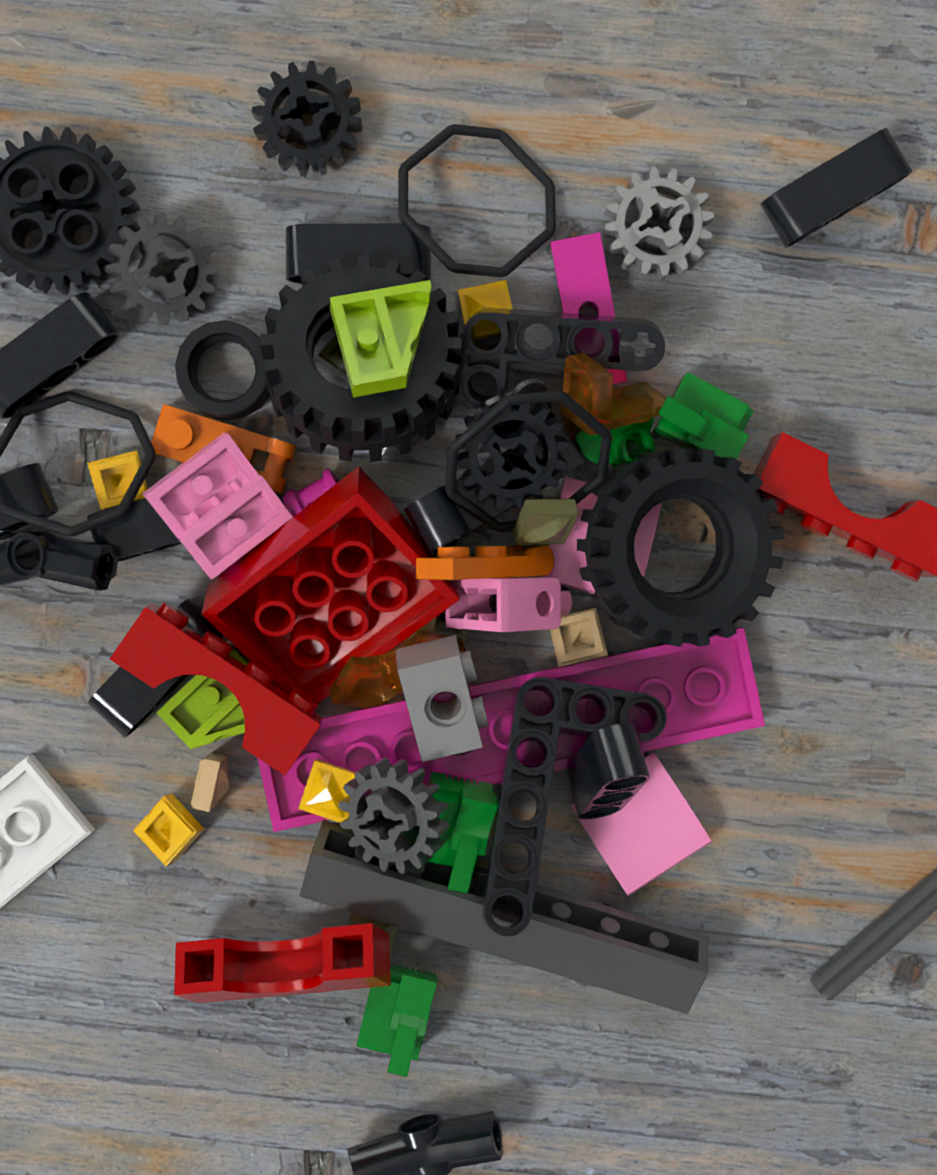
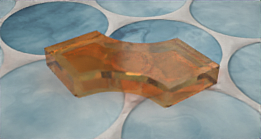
(375, 679)

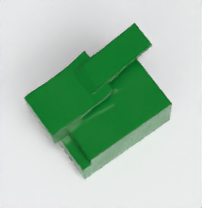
(704, 418)
(470, 820)
(398, 1017)

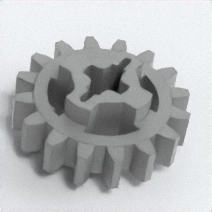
(648, 204)

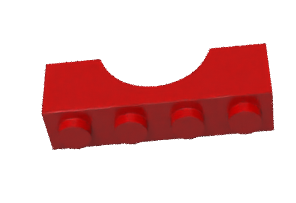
(800, 484)
(164, 648)
(322, 962)

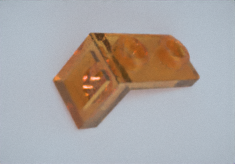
(593, 390)

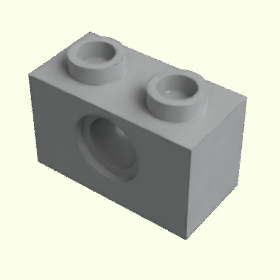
(441, 726)

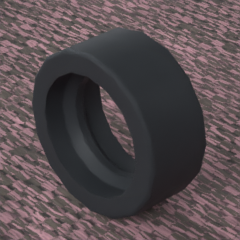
(187, 363)

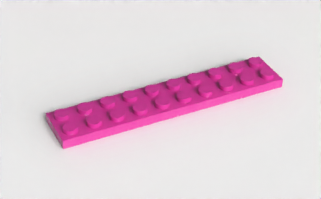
(702, 689)

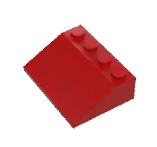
(328, 588)

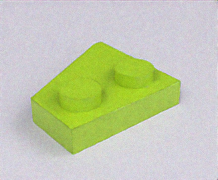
(380, 334)
(205, 710)

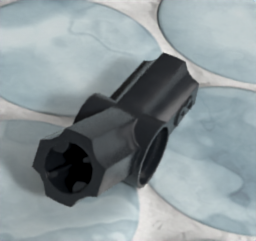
(59, 560)
(430, 1146)

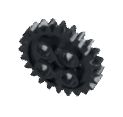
(56, 166)

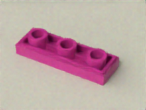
(585, 283)

